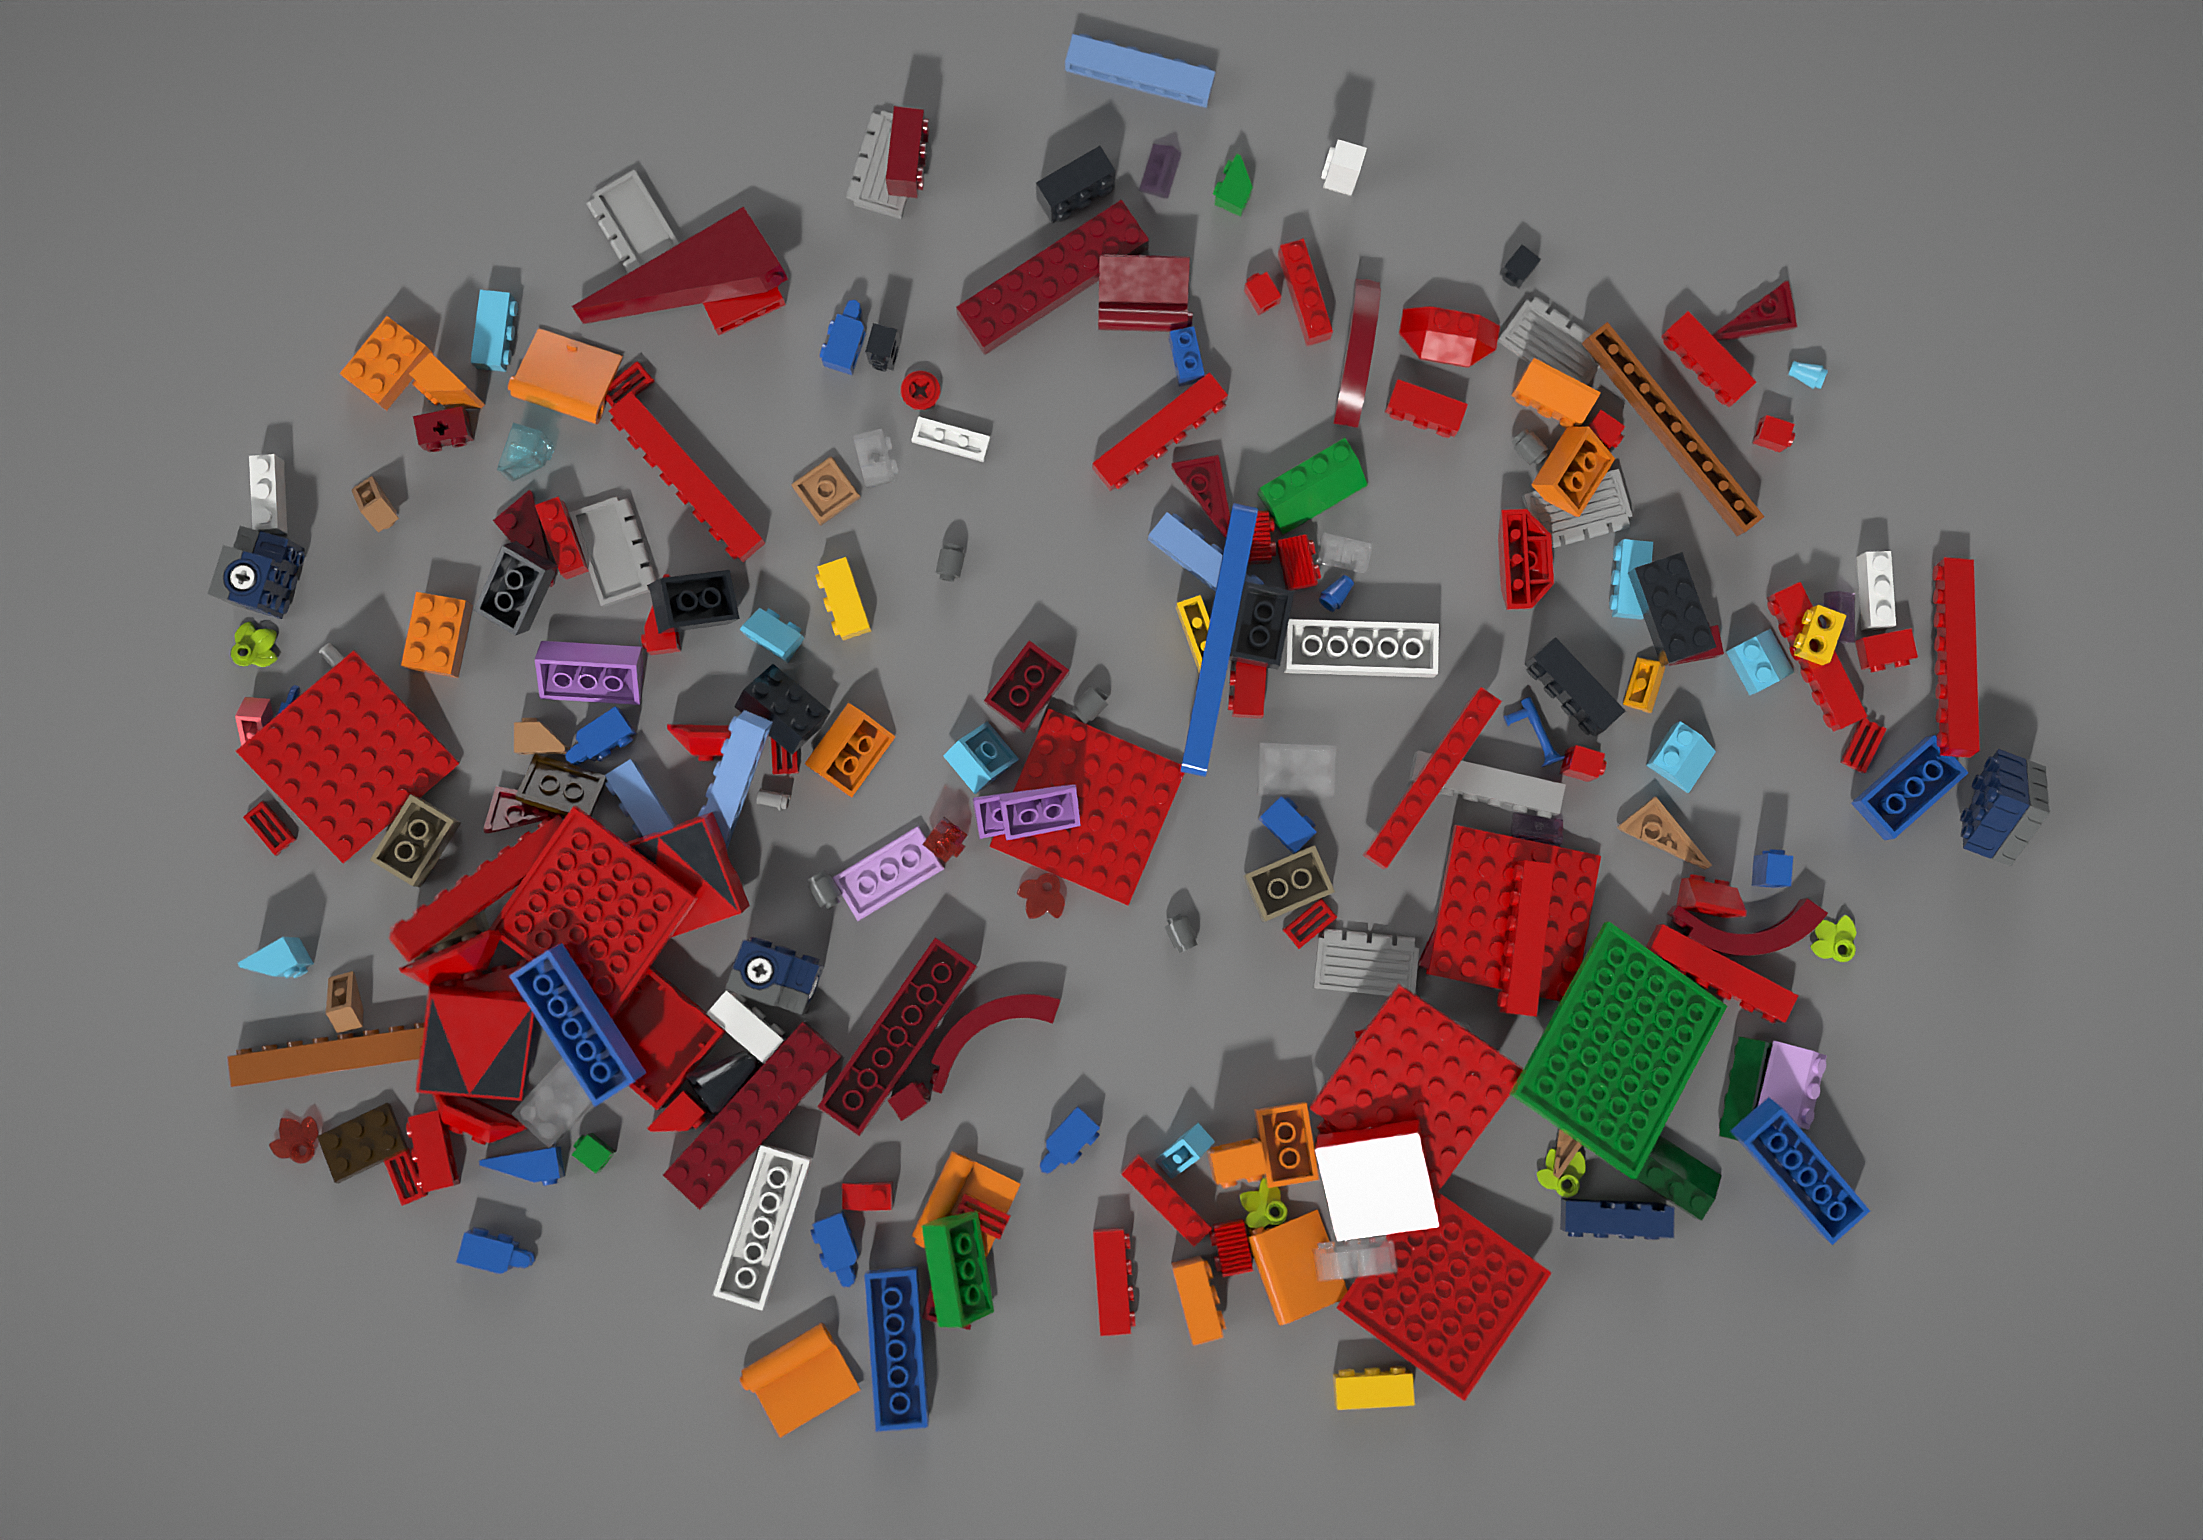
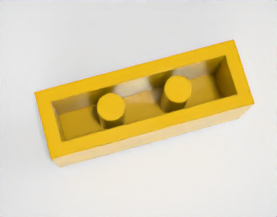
(842, 599)
(1195, 625)
(1373, 1388)

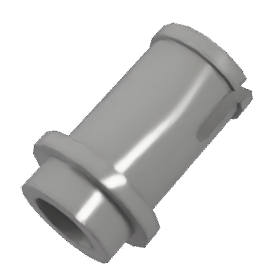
(330, 654)
(773, 799)

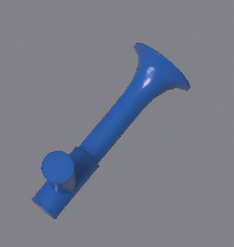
(1530, 711)

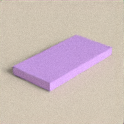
(887, 873)

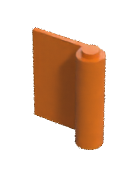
(565, 376)
(967, 1176)
(1288, 1267)
(800, 1379)

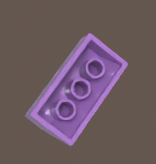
(589, 672)

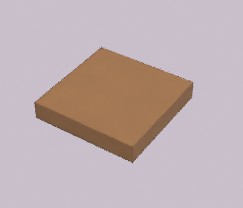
(825, 490)

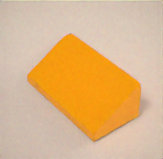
(1644, 684)

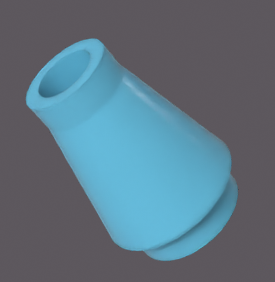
(1809, 374)

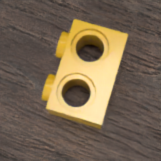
(1825, 638)

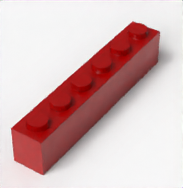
(1159, 432)
(1829, 681)
(1526, 937)
(1722, 974)

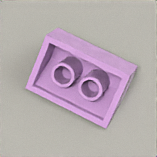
(1794, 1081)

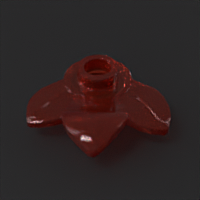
(1041, 900)
(293, 1136)

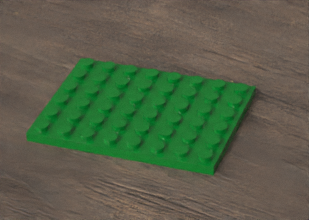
(1619, 1050)

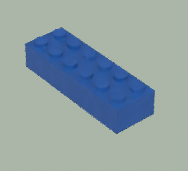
(578, 1024)
(1800, 1170)
(896, 1349)

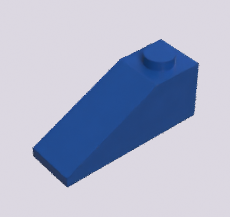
(533, 1165)

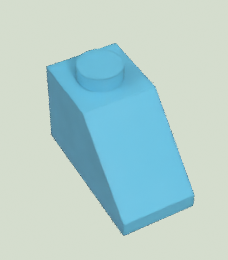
(1185, 1151)

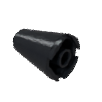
(722, 1080)

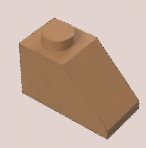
(374, 504)
(536, 738)
(344, 1002)

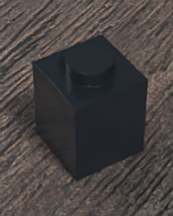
(1519, 267)

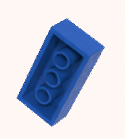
(1909, 788)

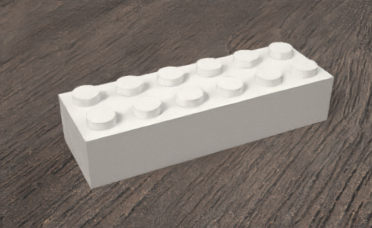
(1361, 648)
(762, 1226)

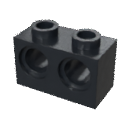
(883, 347)

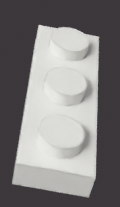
(951, 439)

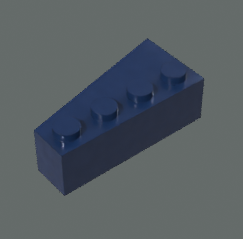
(1619, 1218)

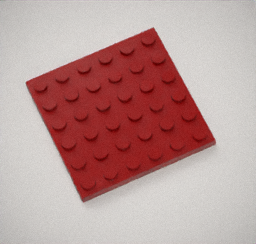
(347, 756)
(1120, 804)
(600, 903)
(1477, 906)
(1422, 1069)
(1450, 1299)

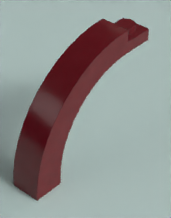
(1358, 353)
(1789, 930)
(997, 1010)

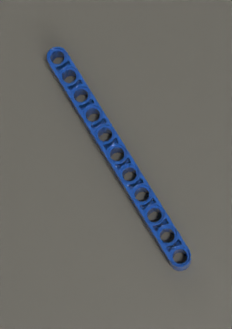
(1219, 640)

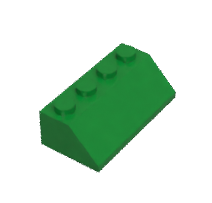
(1313, 486)
(958, 1269)

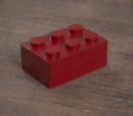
(907, 152)
(1026, 686)

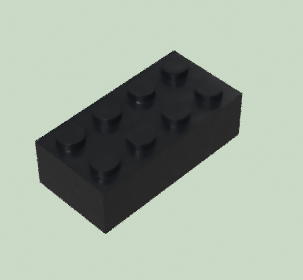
(1671, 609)
(1574, 688)

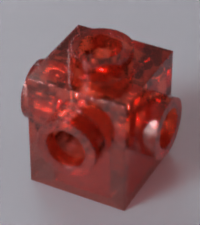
(946, 840)

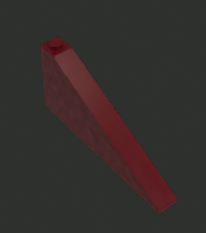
(710, 266)

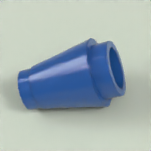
(1336, 593)

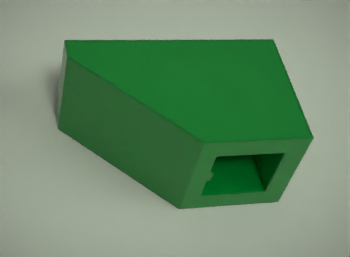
(1235, 189)

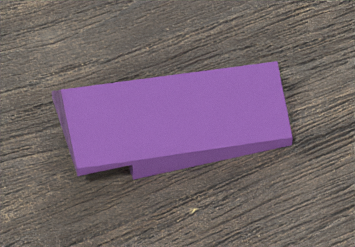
(1027, 812)

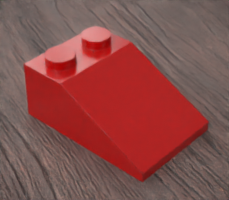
(1710, 898)

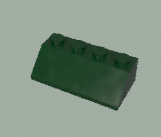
(1745, 1083)
(1680, 1178)

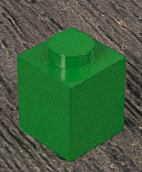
(593, 1152)

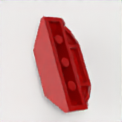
(1448, 335)
(1524, 559)
(701, 740)
(455, 962)
(476, 1118)

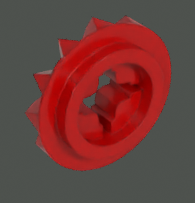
(921, 379)

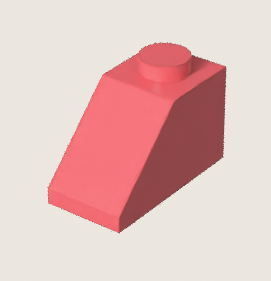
(253, 716)

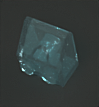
(524, 452)

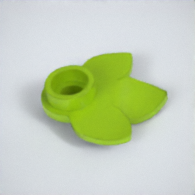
(256, 643)
(1832, 936)
(1573, 1173)
(1260, 1204)

